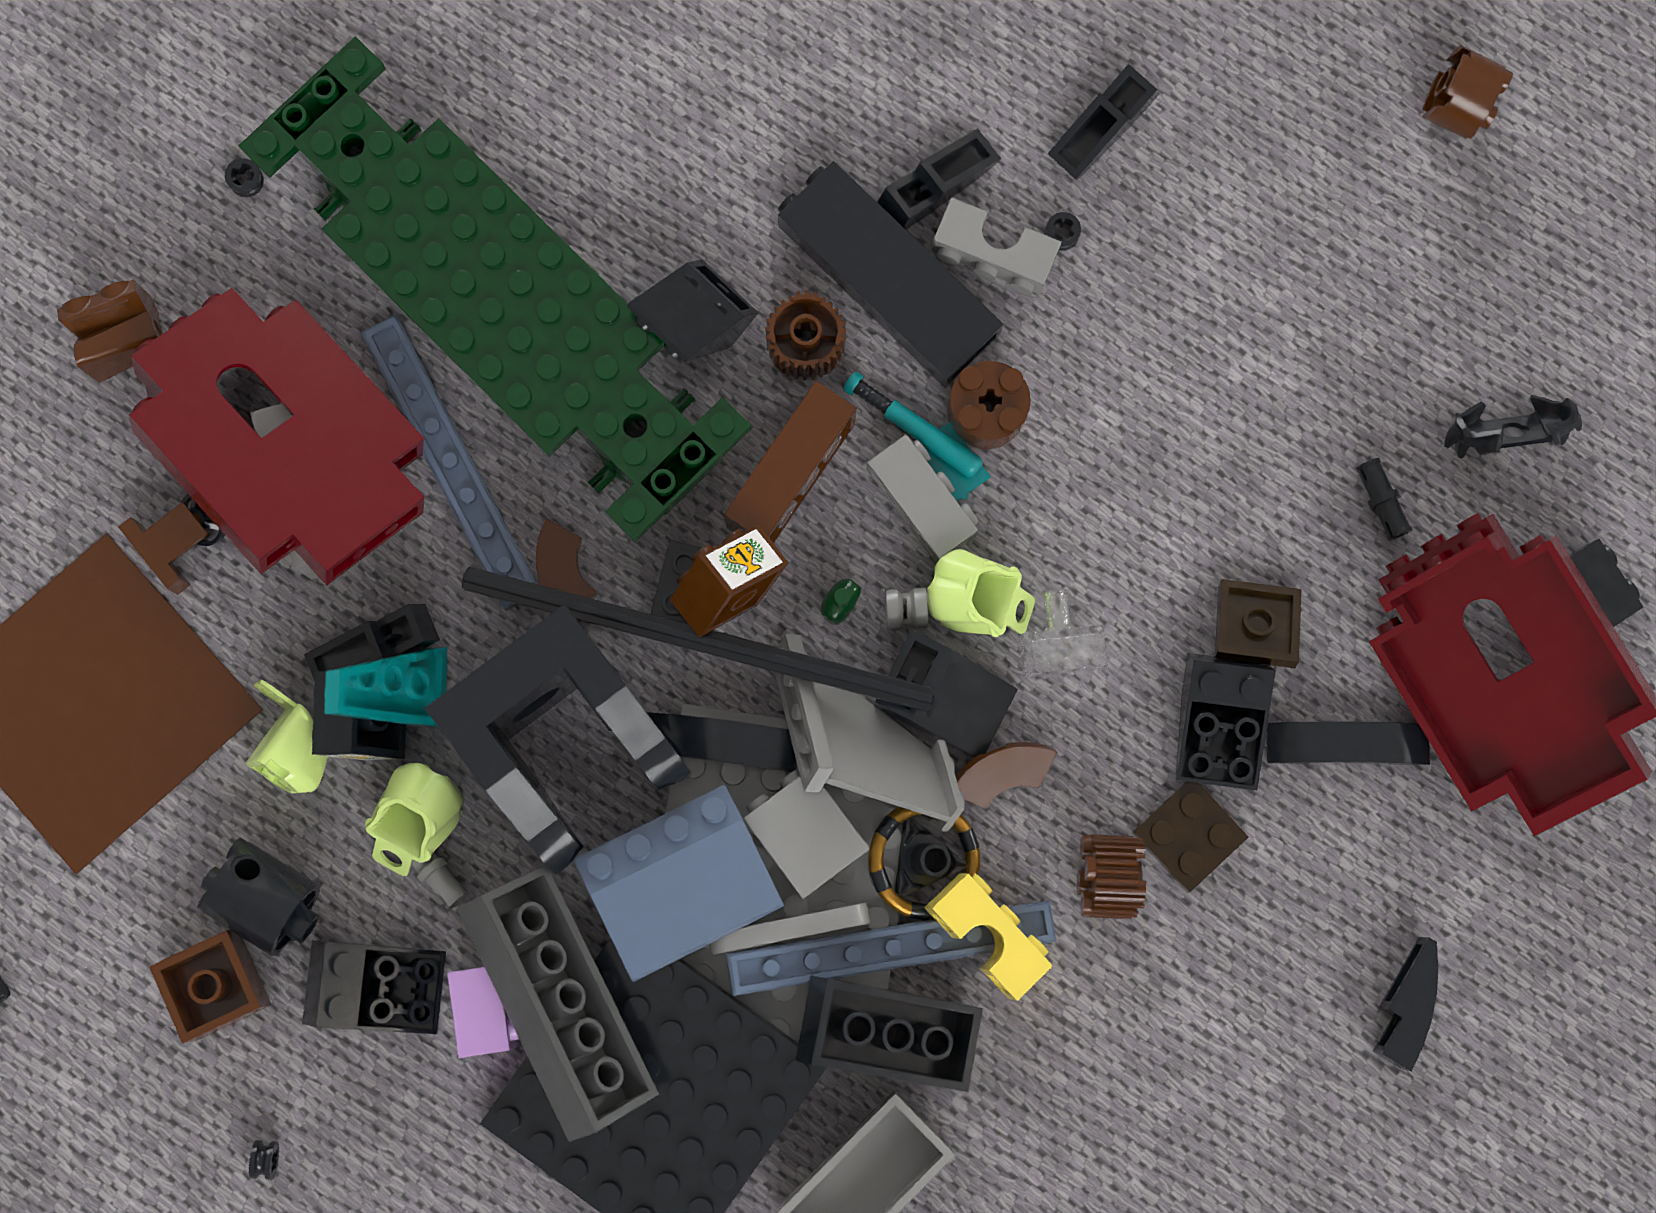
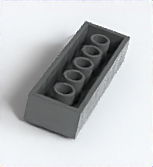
(558, 1003)

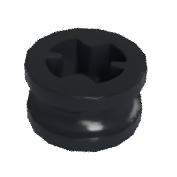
(248, 188)
(1064, 218)
(263, 1160)

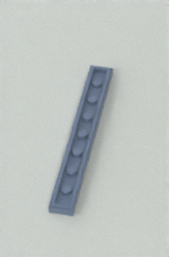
(446, 452)
(871, 951)

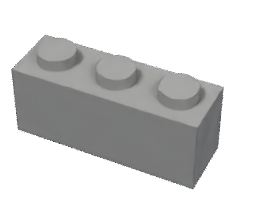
(923, 497)

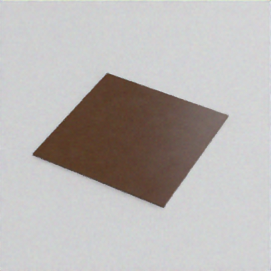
(106, 703)

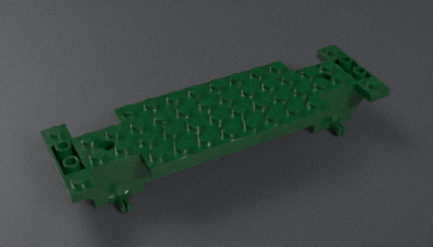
(494, 288)

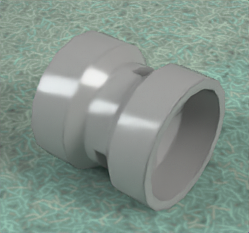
(915, 607)

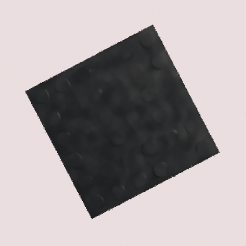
(721, 1102)

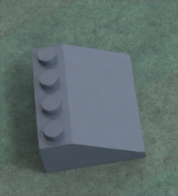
(678, 883)

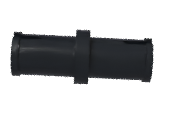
(1384, 499)

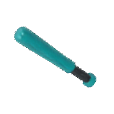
(928, 435)

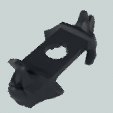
(1548, 423)

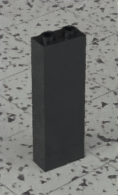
(888, 273)

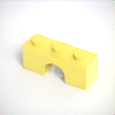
(1016, 959)

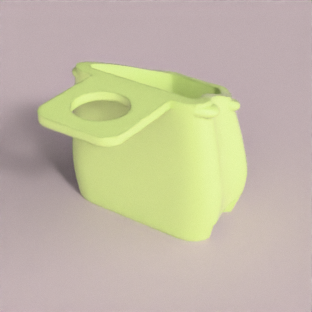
(977, 595)
(286, 749)
(414, 816)

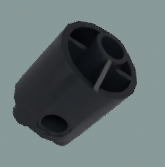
(260, 898)

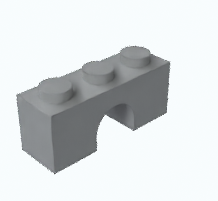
(962, 241)

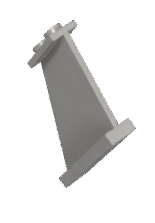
(861, 749)

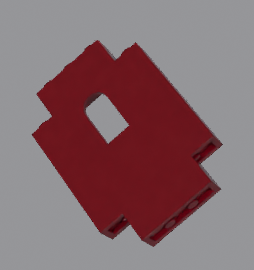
(315, 482)
(1548, 730)

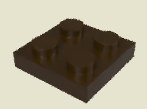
(1258, 623)
(1190, 835)

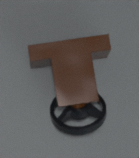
(171, 539)

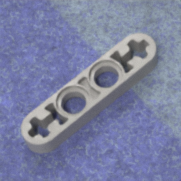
(792, 928)

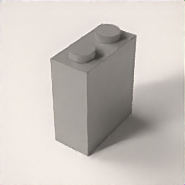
(805, 834)

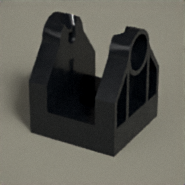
(519, 688)

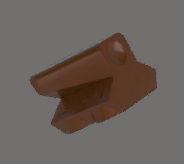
(110, 327)

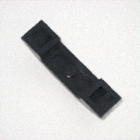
(727, 741)
(1347, 743)

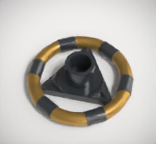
(921, 860)

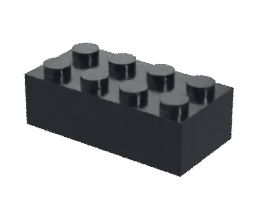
(889, 1034)

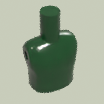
(840, 601)

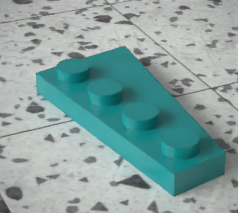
(389, 688)

